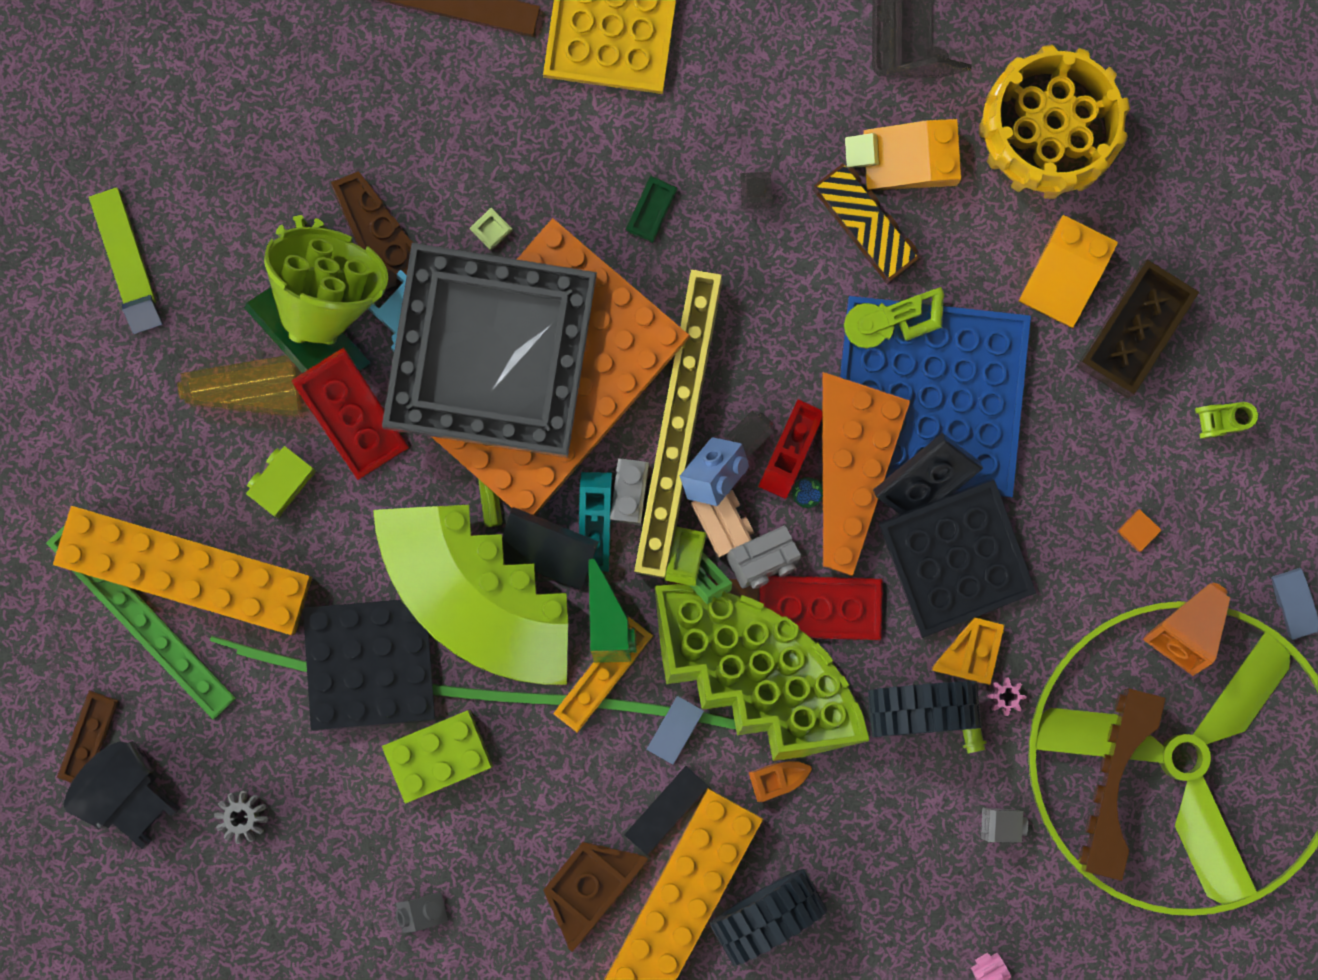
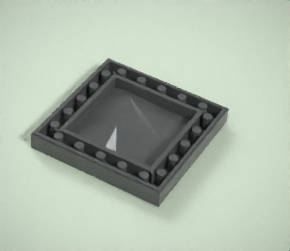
(489, 350)

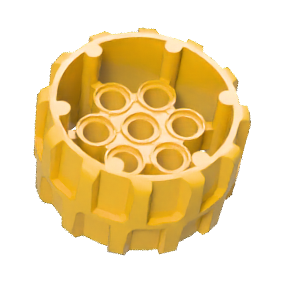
(1062, 67)

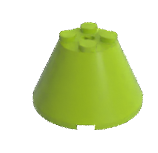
(322, 282)

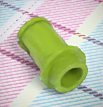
(974, 740)

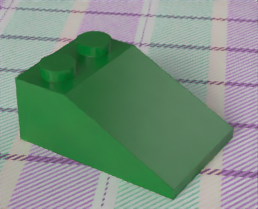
(609, 628)

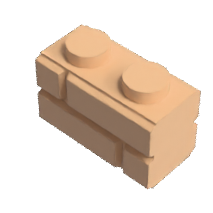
(723, 524)

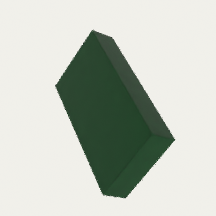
(651, 209)

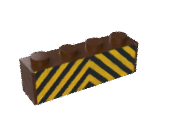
(865, 223)

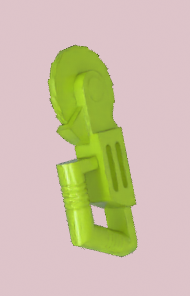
(870, 325)

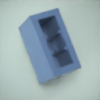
(714, 471)

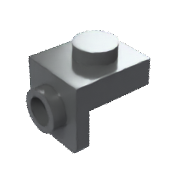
(421, 912)

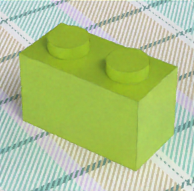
(280, 481)

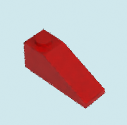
(791, 449)

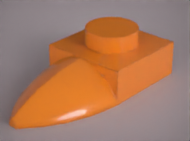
(778, 779)

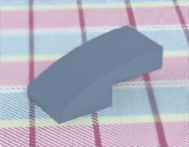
(1296, 603)
(675, 730)

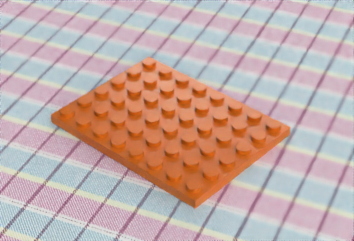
(622, 355)

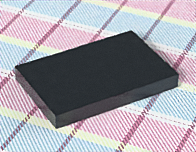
(928, 475)
(550, 547)

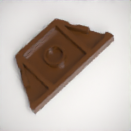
(588, 887)

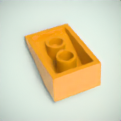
(916, 156)
(1067, 271)

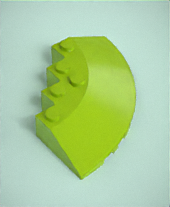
(470, 598)
(760, 668)

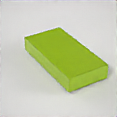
(685, 556)

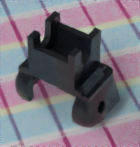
(119, 791)

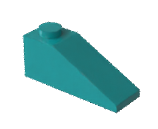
(596, 513)

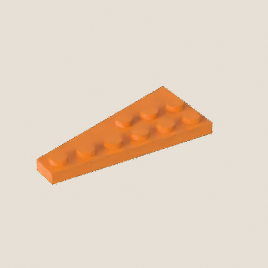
(856, 452)

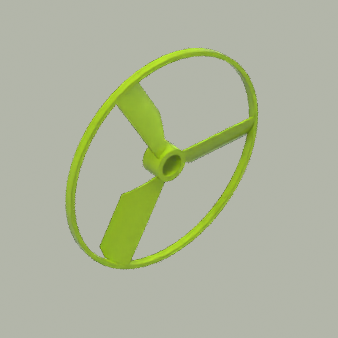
(1198, 818)

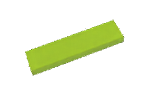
(121, 245)

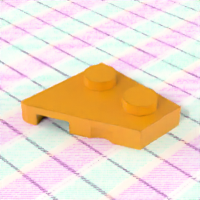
(972, 652)

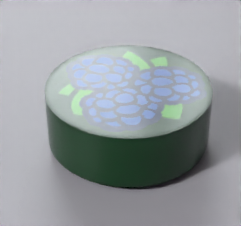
(807, 492)

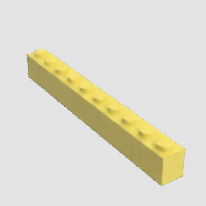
(678, 424)

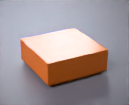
(1139, 530)

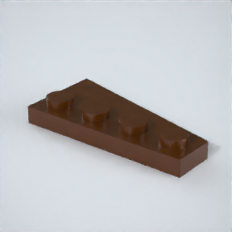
(373, 225)

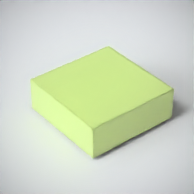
(862, 150)
(491, 229)

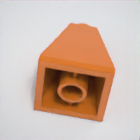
(1194, 630)

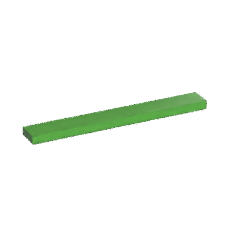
(158, 641)

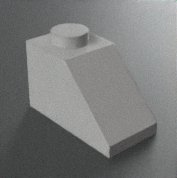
(1003, 825)

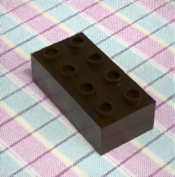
(1137, 329)

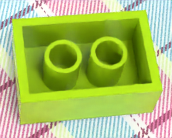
(437, 756)

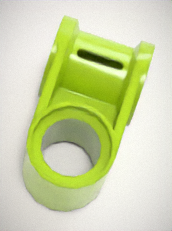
(1220, 420)

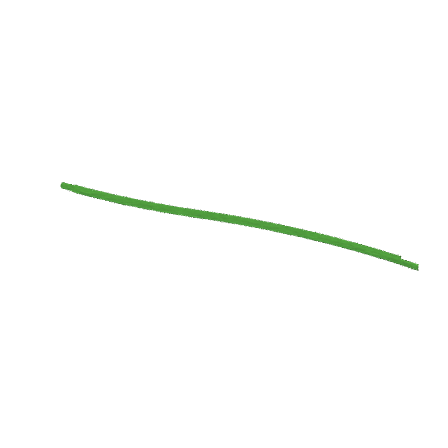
(482, 694)

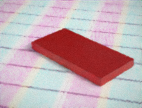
(349, 413)
(827, 605)

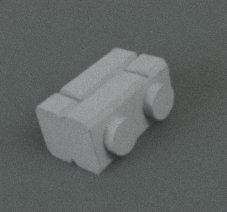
(629, 491)
(763, 558)

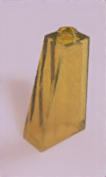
(245, 387)

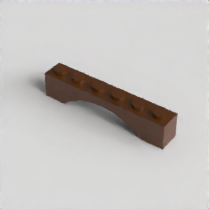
(1106, 848)

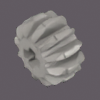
(239, 806)

